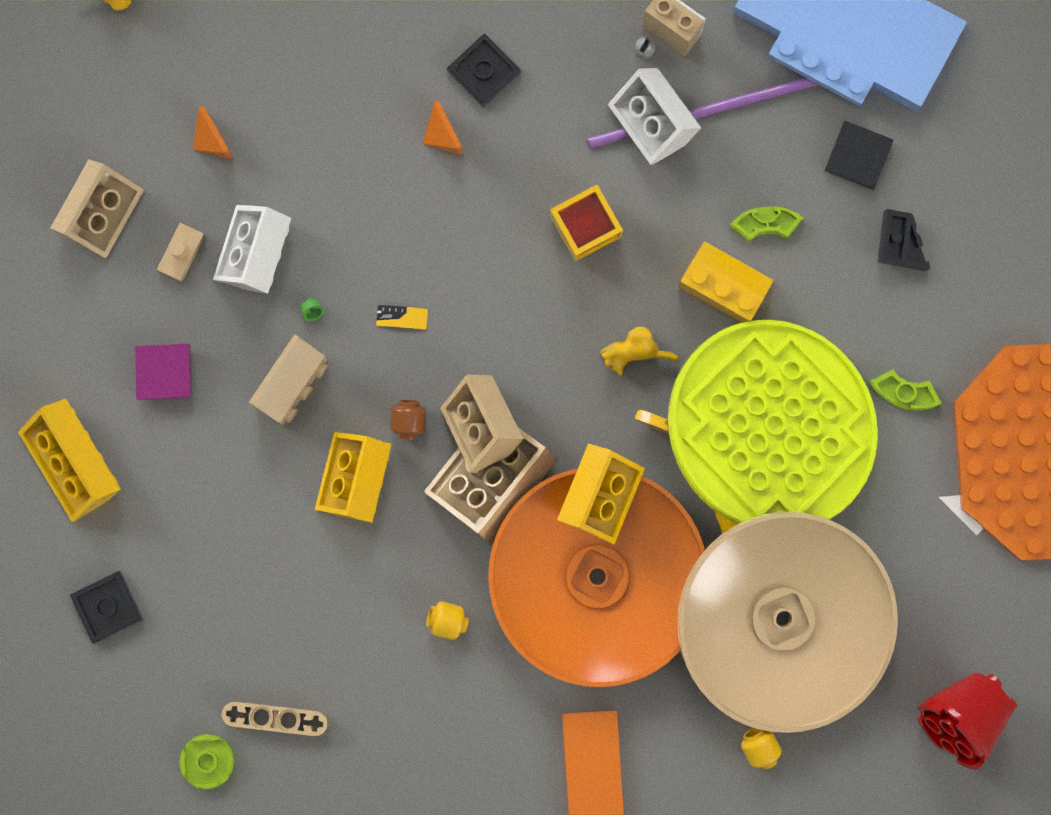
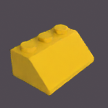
(725, 283)
(353, 476)
(601, 493)

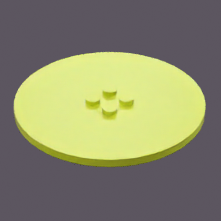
(772, 422)

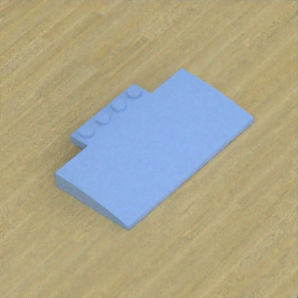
(860, 43)

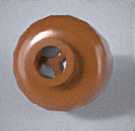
(408, 419)

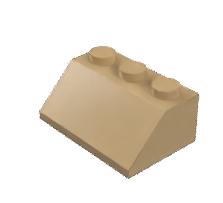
(97, 208)
(289, 381)
(481, 422)

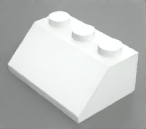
(653, 115)
(252, 248)

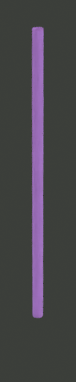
(716, 107)

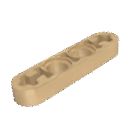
(275, 716)

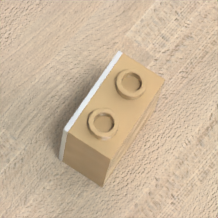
(673, 24)

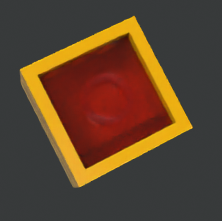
(586, 223)

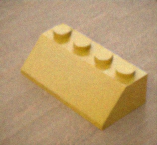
(68, 459)

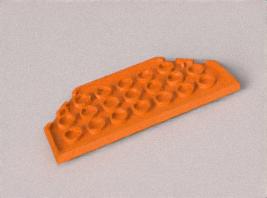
(1007, 449)

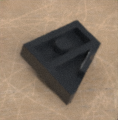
(900, 242)

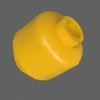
(447, 620)
(761, 748)

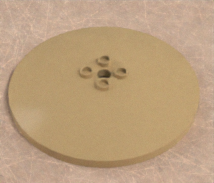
(828, 650)

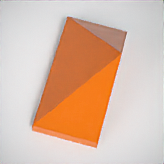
(440, 132)
(208, 138)

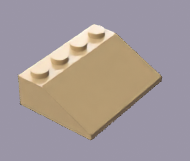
(488, 495)

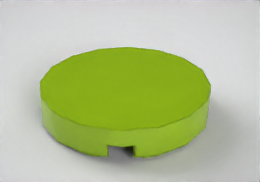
(207, 761)

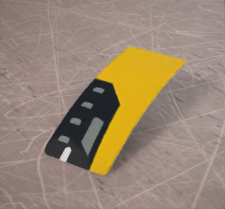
(402, 317)

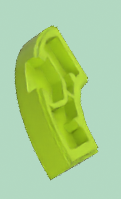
(766, 220)

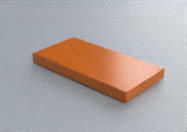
(592, 763)

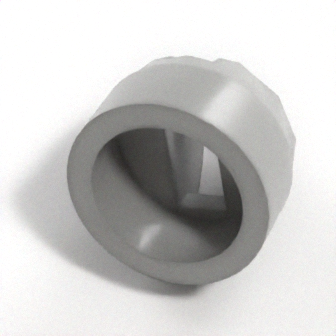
(650, 50)

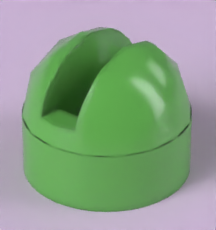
(312, 315)

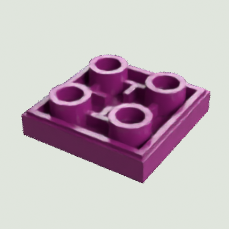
(163, 371)

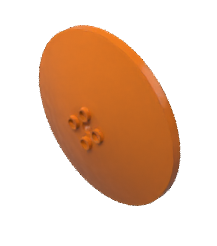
(585, 629)

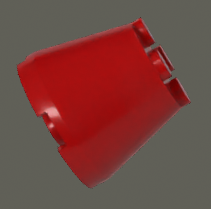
(968, 718)

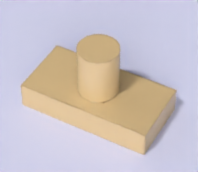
(181, 252)

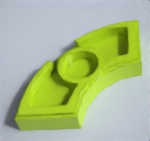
(905, 394)

